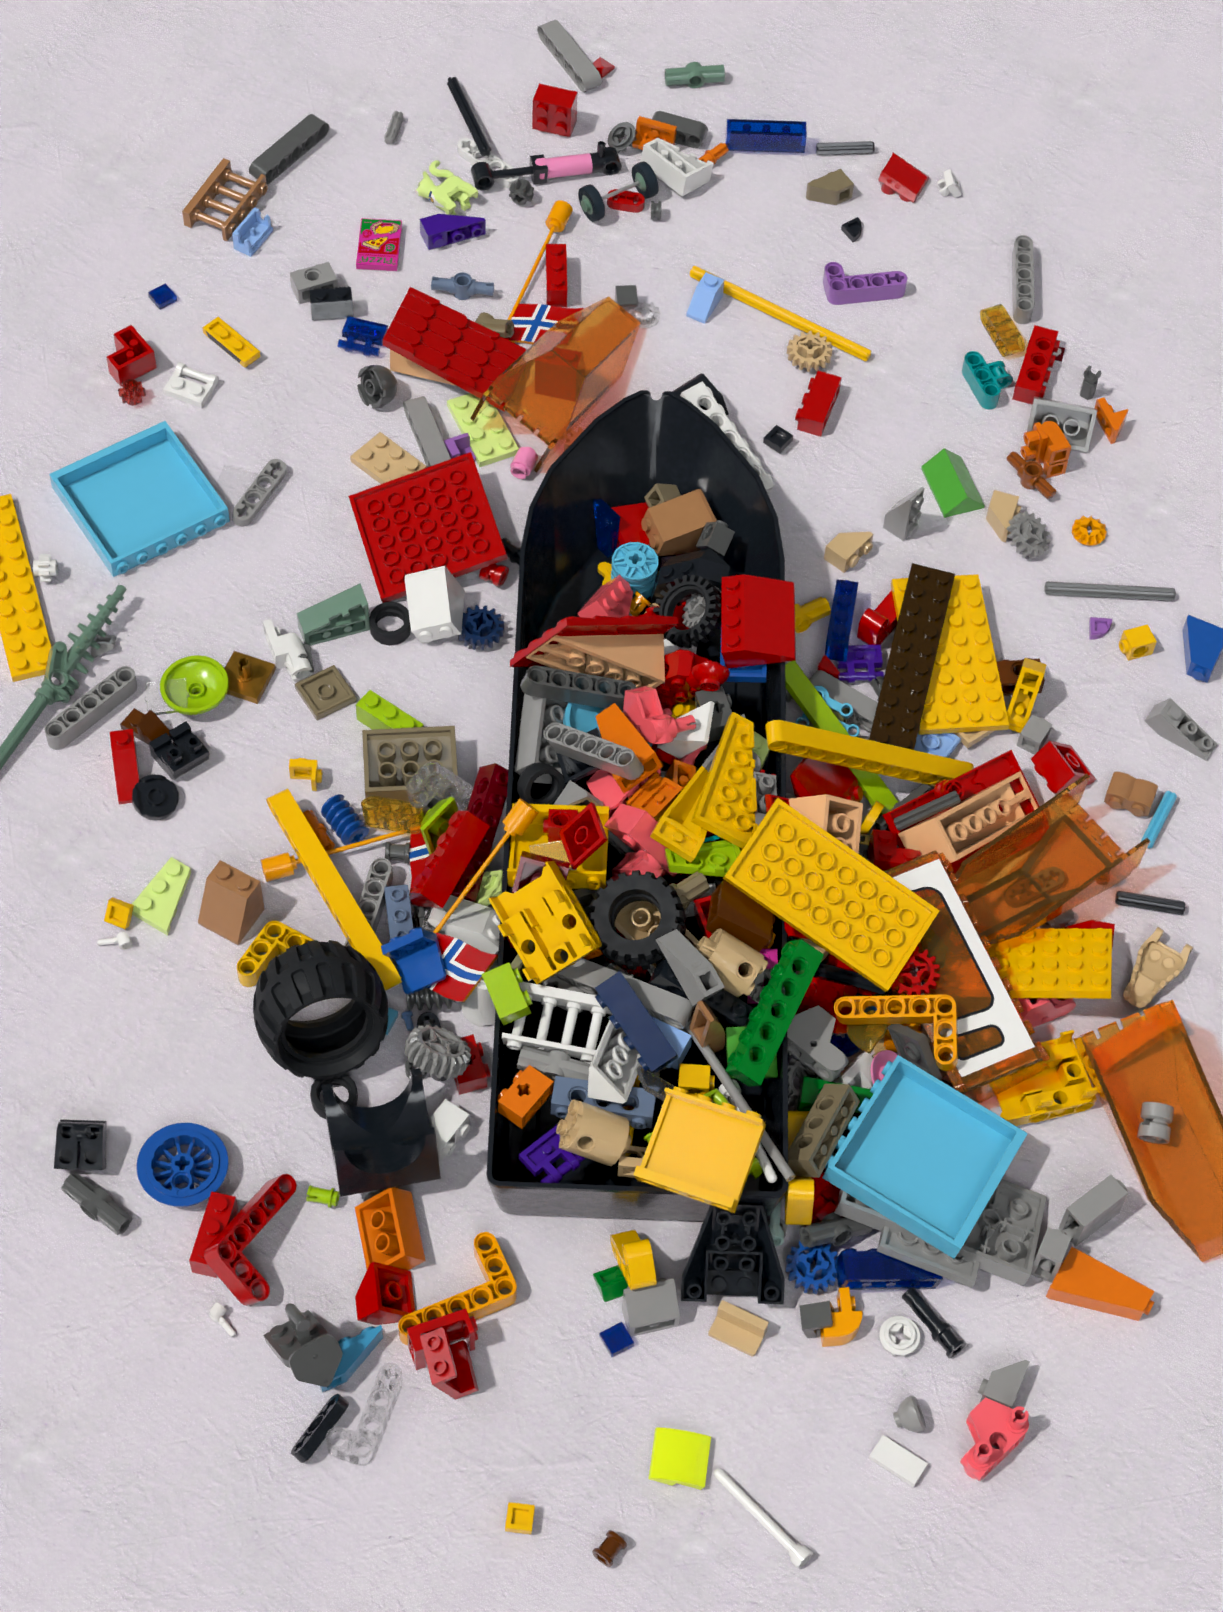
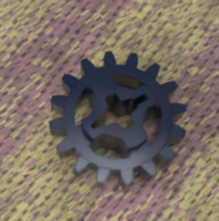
(481, 627)

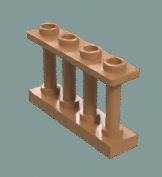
(214, 186)

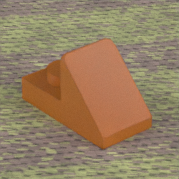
(1109, 421)

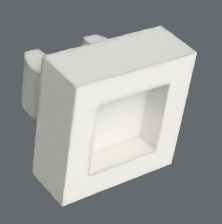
(949, 184)

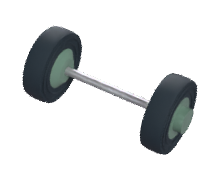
(643, 179)

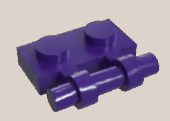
(861, 657)
(546, 1151)

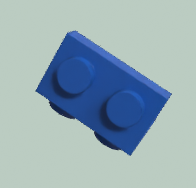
(417, 959)

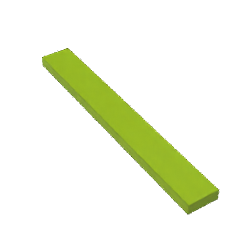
(823, 718)

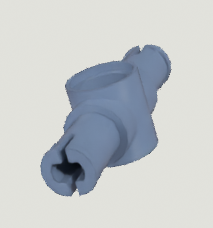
(462, 286)

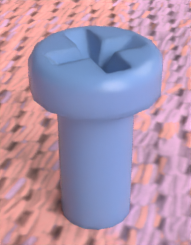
(408, 1020)

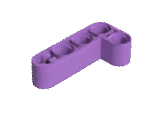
(862, 288)

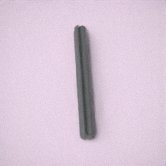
(1110, 591)

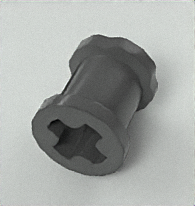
(397, 852)

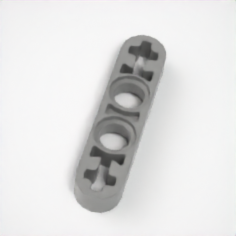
(259, 492)

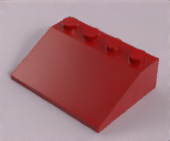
(757, 621)
(823, 778)
(448, 861)

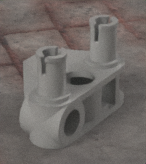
(810, 1043)

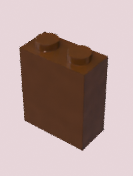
(740, 916)

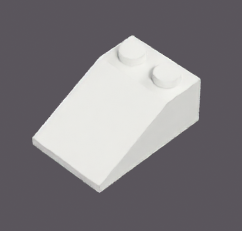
(470, 923)

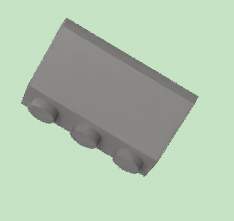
(1073, 419)

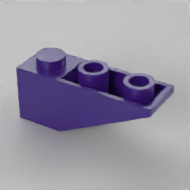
(449, 229)

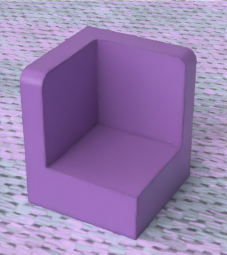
(459, 445)

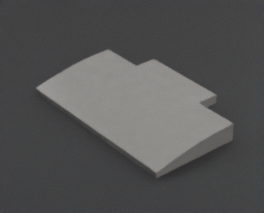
(999, 1243)

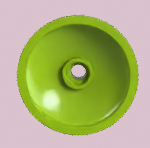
(203, 677)

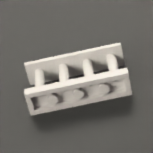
(574, 1003)

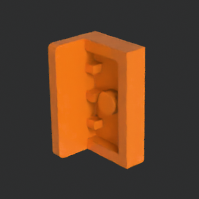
(652, 129)

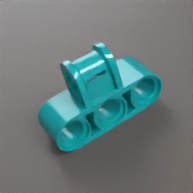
(985, 379)

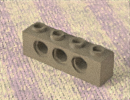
(822, 1130)

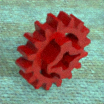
(922, 970)

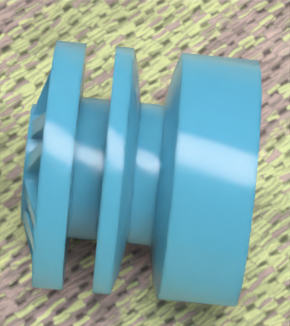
(637, 565)

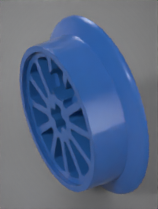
(175, 1136)

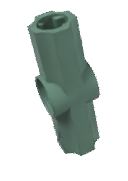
(694, 75)

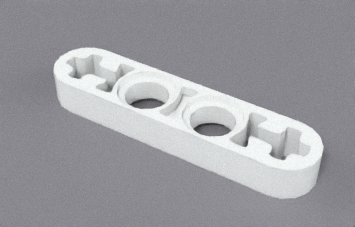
(464, 151)

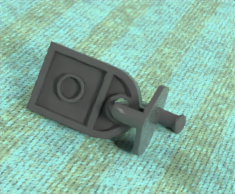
(916, 1049)
(305, 1347)

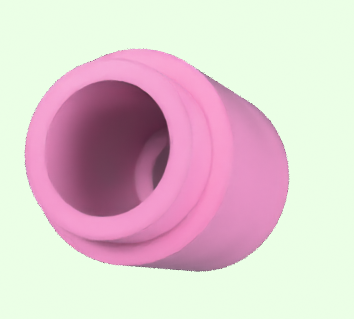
(523, 462)

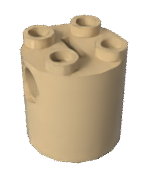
(726, 956)
(594, 1133)

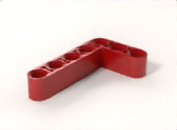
(245, 1231)

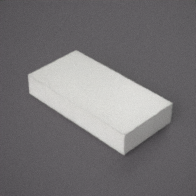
(898, 1461)

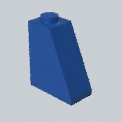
(1201, 647)

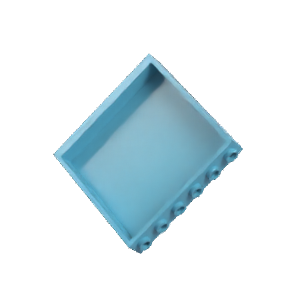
(139, 498)
(924, 1155)

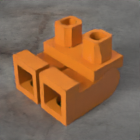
(1047, 446)

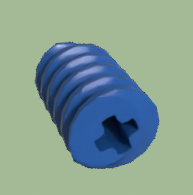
(344, 820)

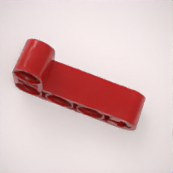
(878, 623)

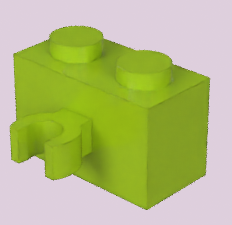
(507, 993)

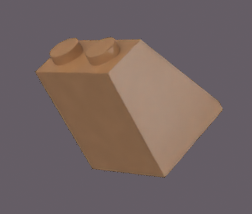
(677, 523)
(230, 902)

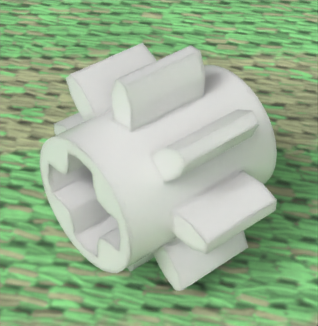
(45, 567)

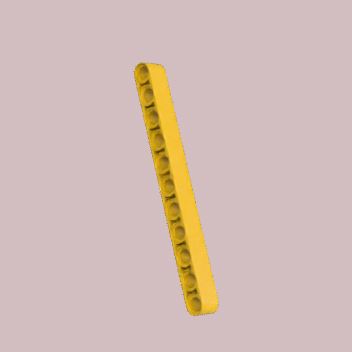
(861, 753)
(331, 885)

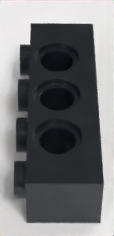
(725, 1006)

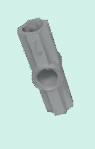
(553, 1064)

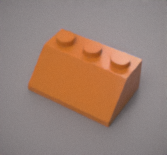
(390, 1229)

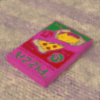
(379, 244)

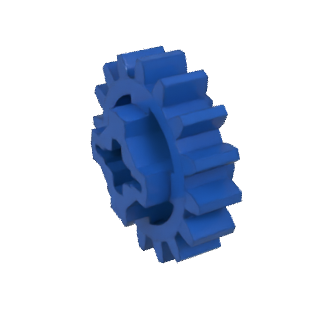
(801, 1262)

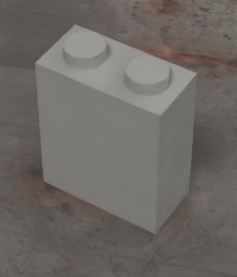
(1093, 1209)

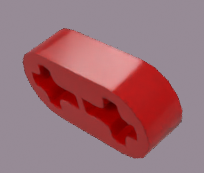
(626, 200)

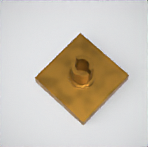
(248, 676)

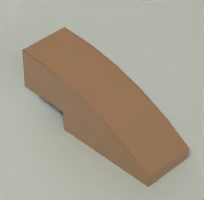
(707, 1028)

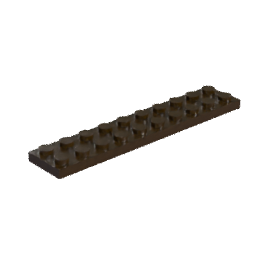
(912, 657)

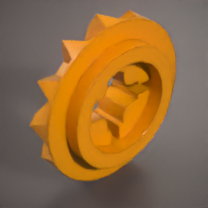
(1080, 533)

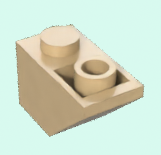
(1000, 511)
(847, 549)

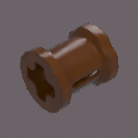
(609, 1548)

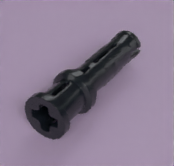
(940, 1331)

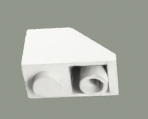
(449, 1125)

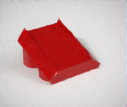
(902, 179)

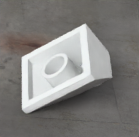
(691, 740)

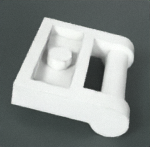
(187, 390)

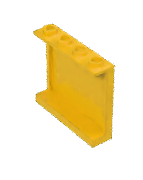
(589, 874)
(701, 1149)

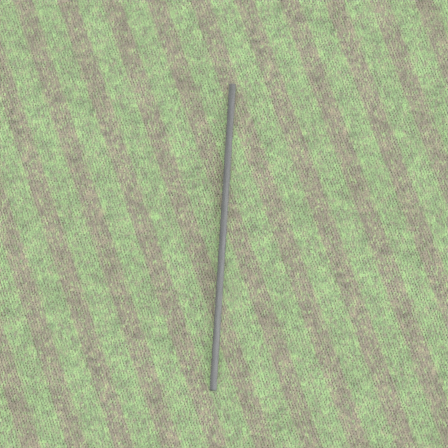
(739, 1100)

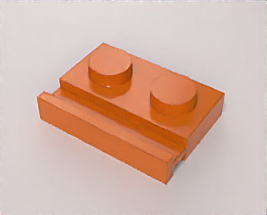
(655, 795)

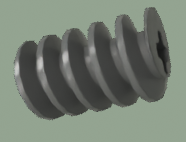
(429, 997)

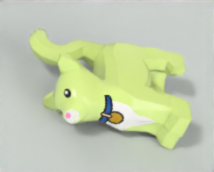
(448, 191)

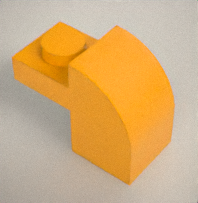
(845, 1321)

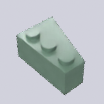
(335, 617)

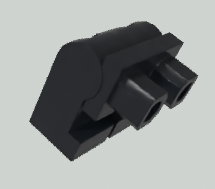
(179, 751)
(83, 1133)

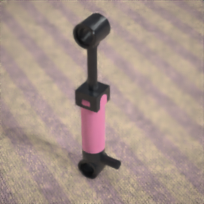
(542, 168)

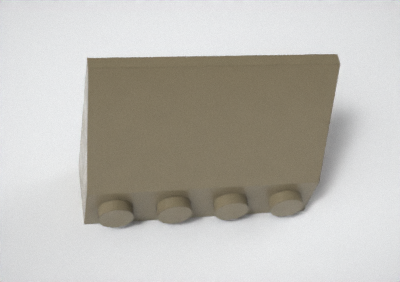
(398, 753)

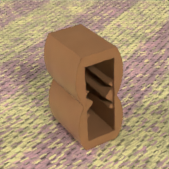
(1130, 794)

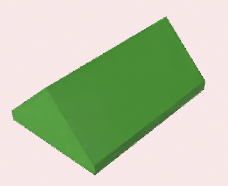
(951, 484)

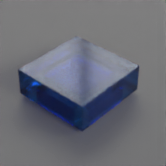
(162, 296)
(616, 1339)

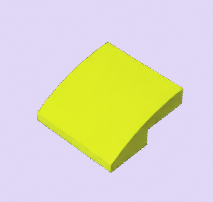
(679, 1457)

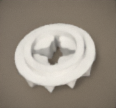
(910, 1333)

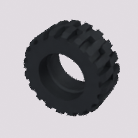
(626, 891)

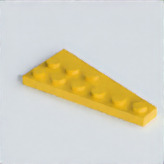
(729, 792)

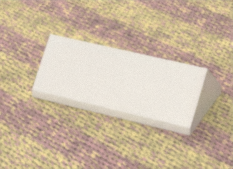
(612, 1067)

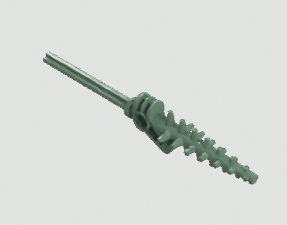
(61, 665)

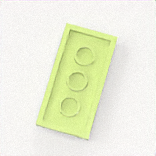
(488, 432)

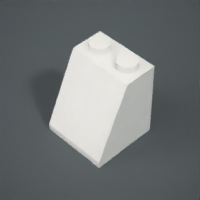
(434, 604)

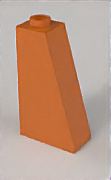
(618, 729)
(1098, 1287)

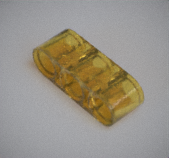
(1002, 330)
(392, 814)

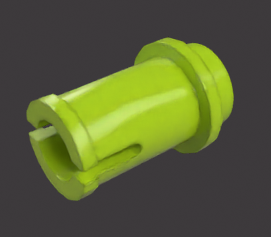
(323, 1196)

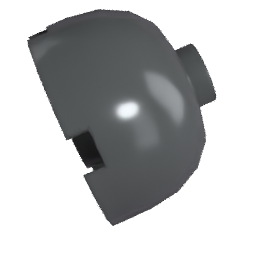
(377, 386)

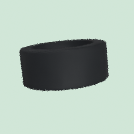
(390, 637)
(530, 774)
(345, 1081)

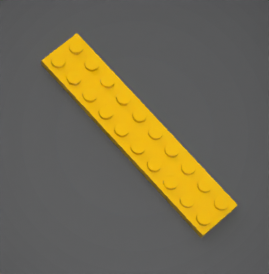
(20, 610)

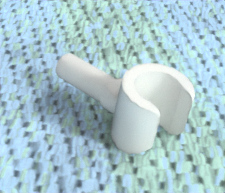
(122, 940)
(216, 1314)

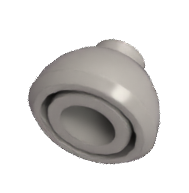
(910, 1415)

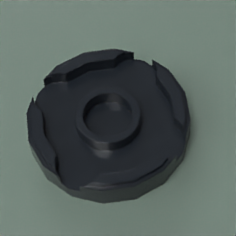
(155, 797)

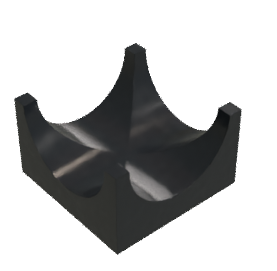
(382, 1143)

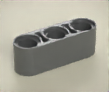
(689, 131)

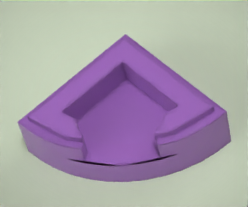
(1099, 627)

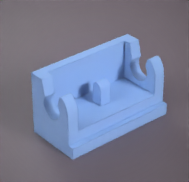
(252, 232)

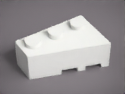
(676, 168)

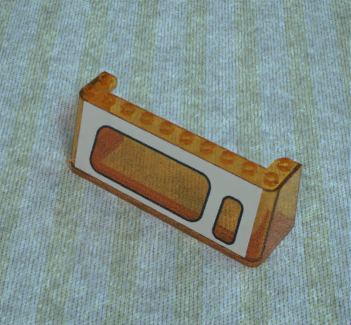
(992, 1035)

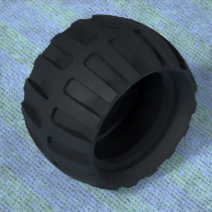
(330, 1043)

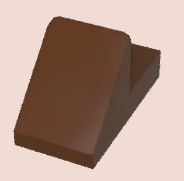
(145, 726)

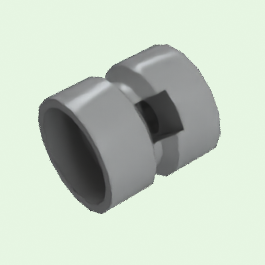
(1155, 1122)

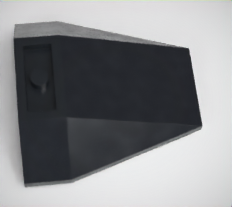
(734, 1257)

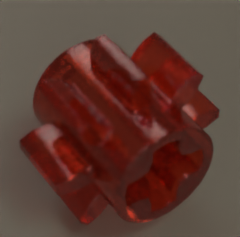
(132, 392)

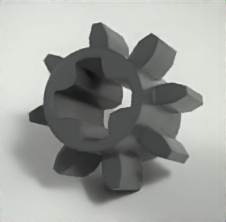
(521, 191)

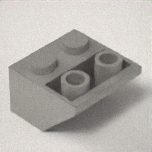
(651, 1308)

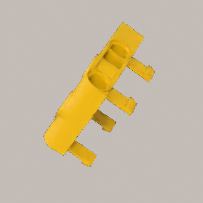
(542, 915)
(1034, 1098)

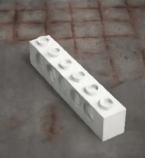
(702, 395)

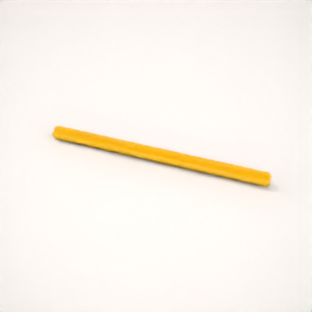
(787, 316)

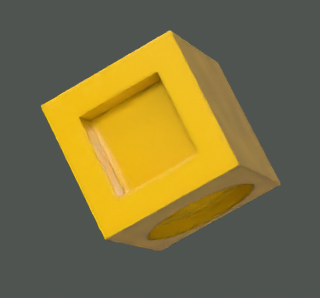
(1137, 642)
(695, 1079)

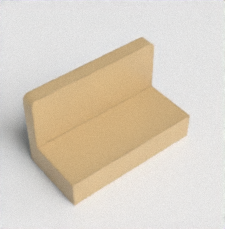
(738, 1328)

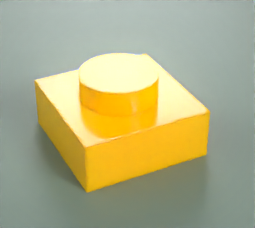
(118, 913)
(519, 1518)

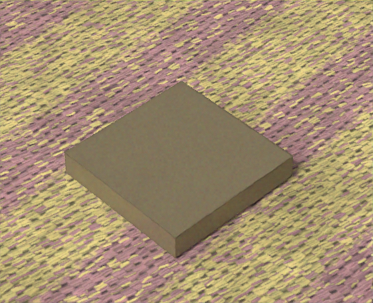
(325, 692)

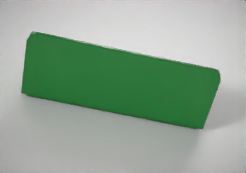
(610, 1283)

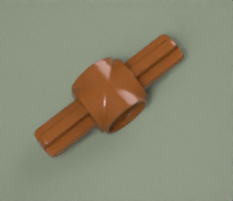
(1031, 475)

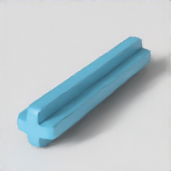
(1159, 817)

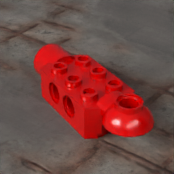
(688, 674)

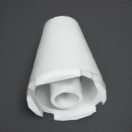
(479, 1006)

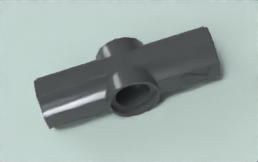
(96, 1203)
(831, 1229)

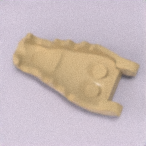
(1154, 969)

